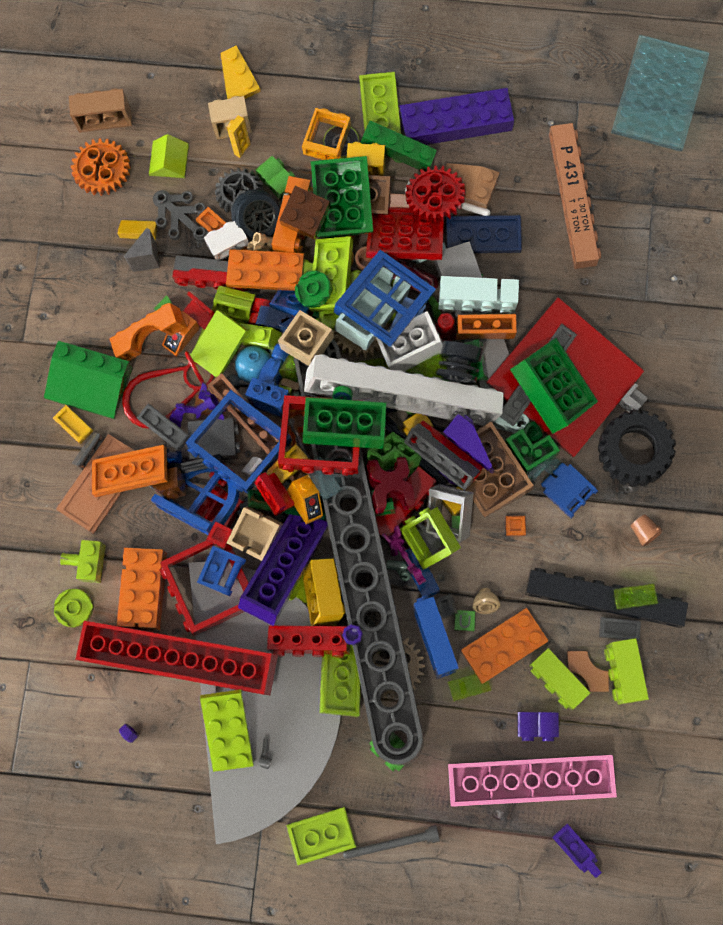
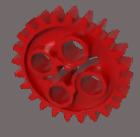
(435, 193)

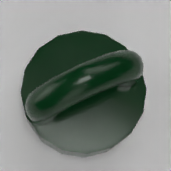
(533, 431)

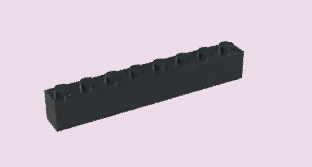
(601, 598)

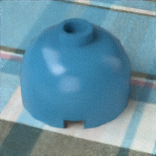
(250, 362)

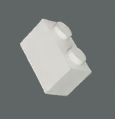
(226, 238)

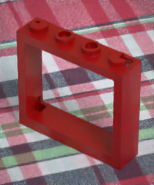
(307, 465)
(181, 605)

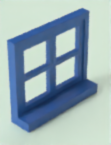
(363, 281)

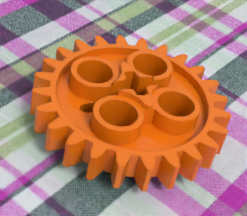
(115, 169)

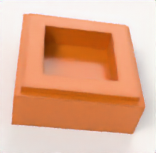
(515, 525)

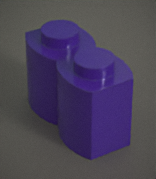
(537, 725)

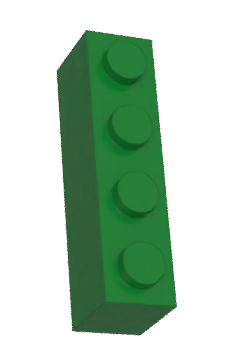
(399, 146)

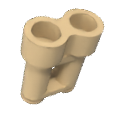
(258, 242)

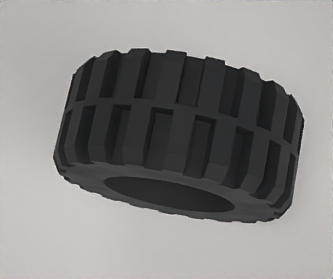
(650, 428)

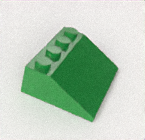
(348, 190)
(87, 379)
(554, 386)

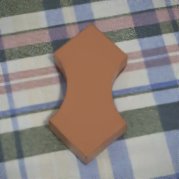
(580, 664)

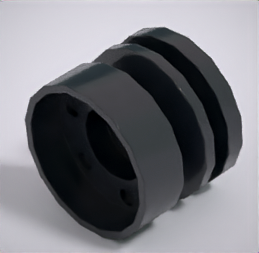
(459, 361)

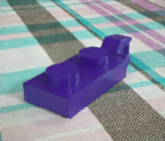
(577, 850)

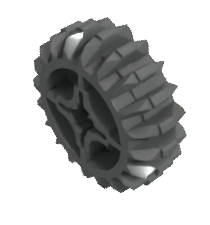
(226, 186)

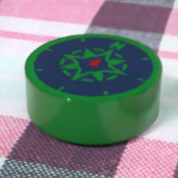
(342, 393)

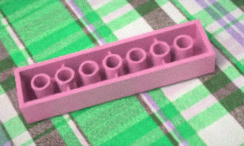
(532, 780)

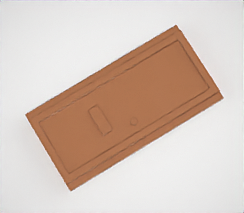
(80, 503)

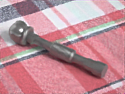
(299, 440)

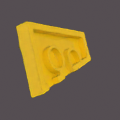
(237, 75)

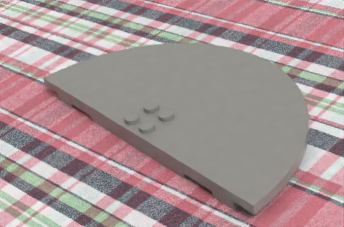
(290, 718)

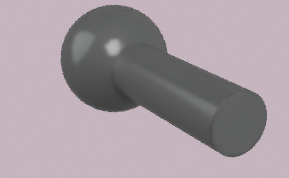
(236, 381)

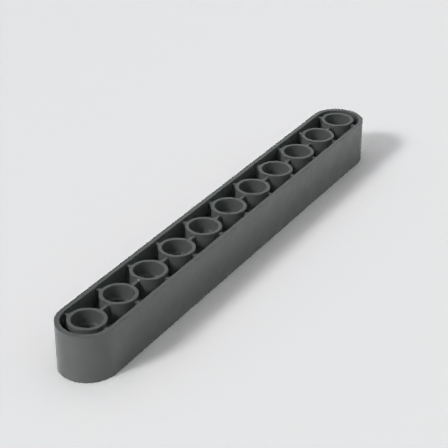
(375, 598)

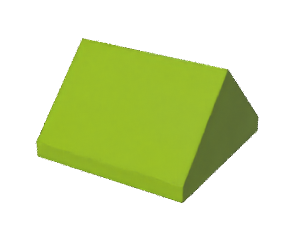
(168, 157)

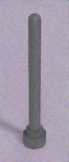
(430, 835)

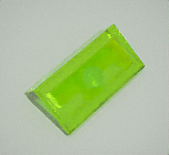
(428, 367)
(288, 369)

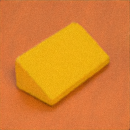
(133, 229)

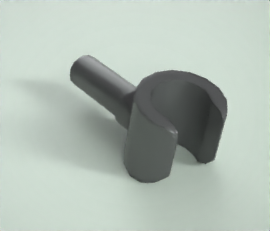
(264, 761)

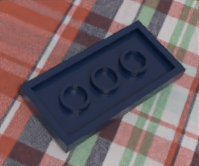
(486, 233)

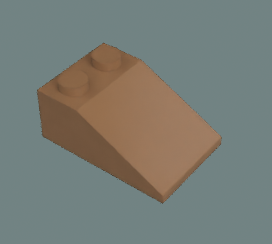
(478, 182)

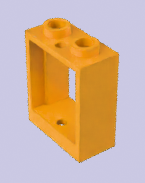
(320, 151)

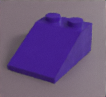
(464, 436)

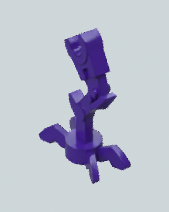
(210, 402)

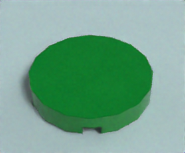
(313, 289)

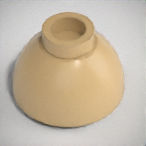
(486, 602)

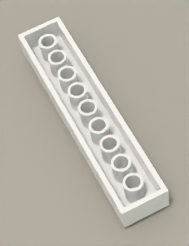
(404, 390)

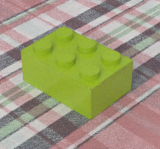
(626, 671)

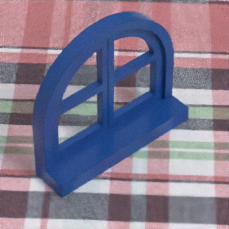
(189, 515)

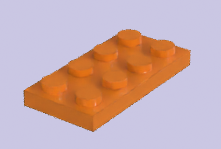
(264, 269)
(129, 471)
(504, 645)

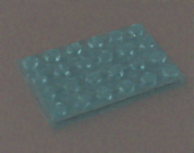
(660, 93)

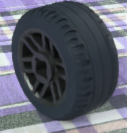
(255, 202)

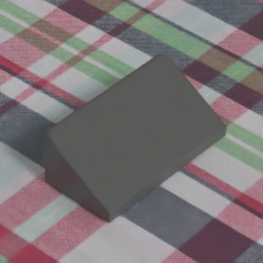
(88, 450)

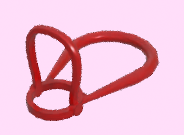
(152, 374)

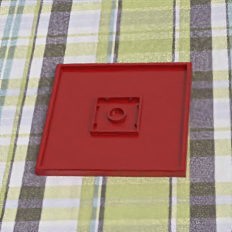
(598, 361)

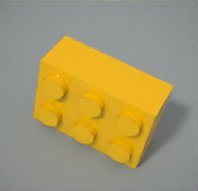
(323, 593)

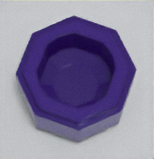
(352, 634)
(128, 733)

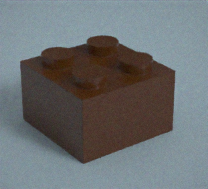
(305, 212)

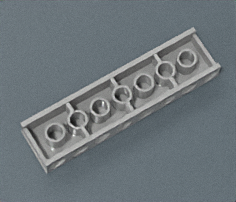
(461, 262)

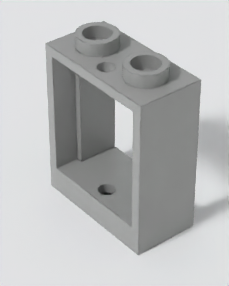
(455, 495)

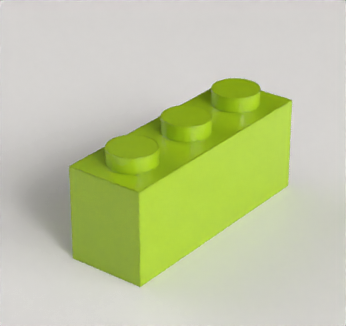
(559, 680)

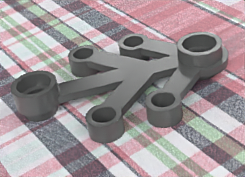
(178, 213)

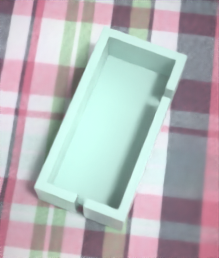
(478, 294)
(366, 304)

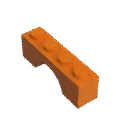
(128, 343)

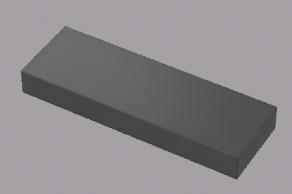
(163, 427)

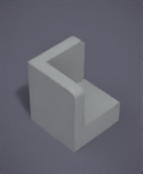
(633, 399)

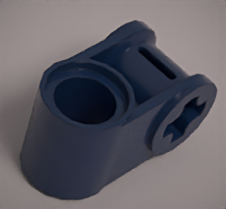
(271, 317)

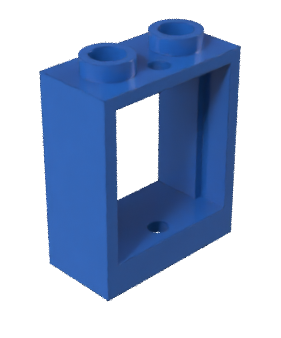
(265, 400)

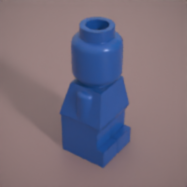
(270, 371)
(430, 586)

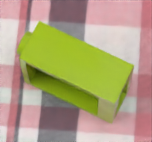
(417, 543)

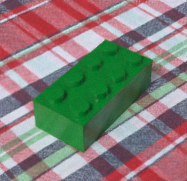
(344, 423)

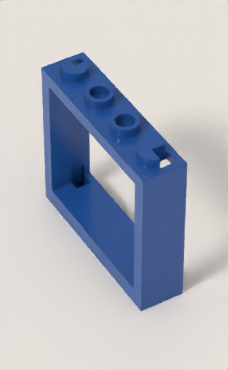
(211, 462)
(435, 637)

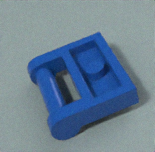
(215, 568)

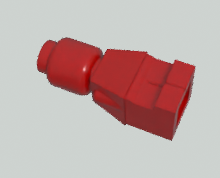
(445, 327)

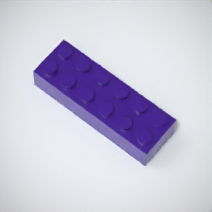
(458, 117)
(282, 568)

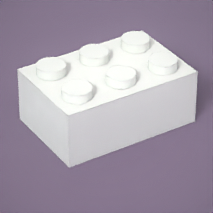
(414, 345)

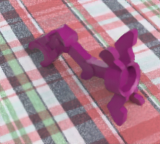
(396, 542)

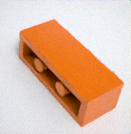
(486, 326)

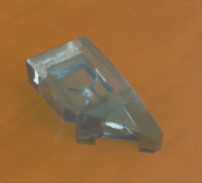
(548, 466)

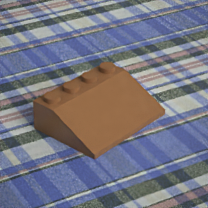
(508, 480)

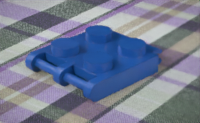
(567, 489)

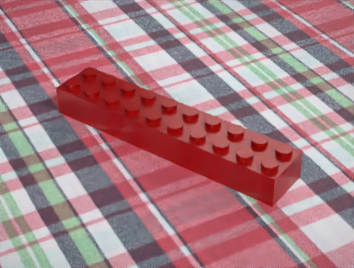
(177, 657)

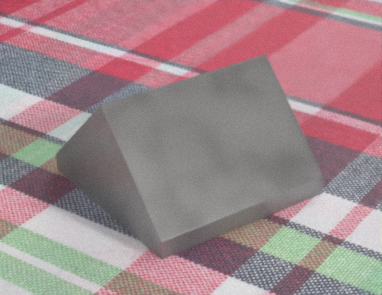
(143, 253)

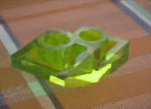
(635, 596)

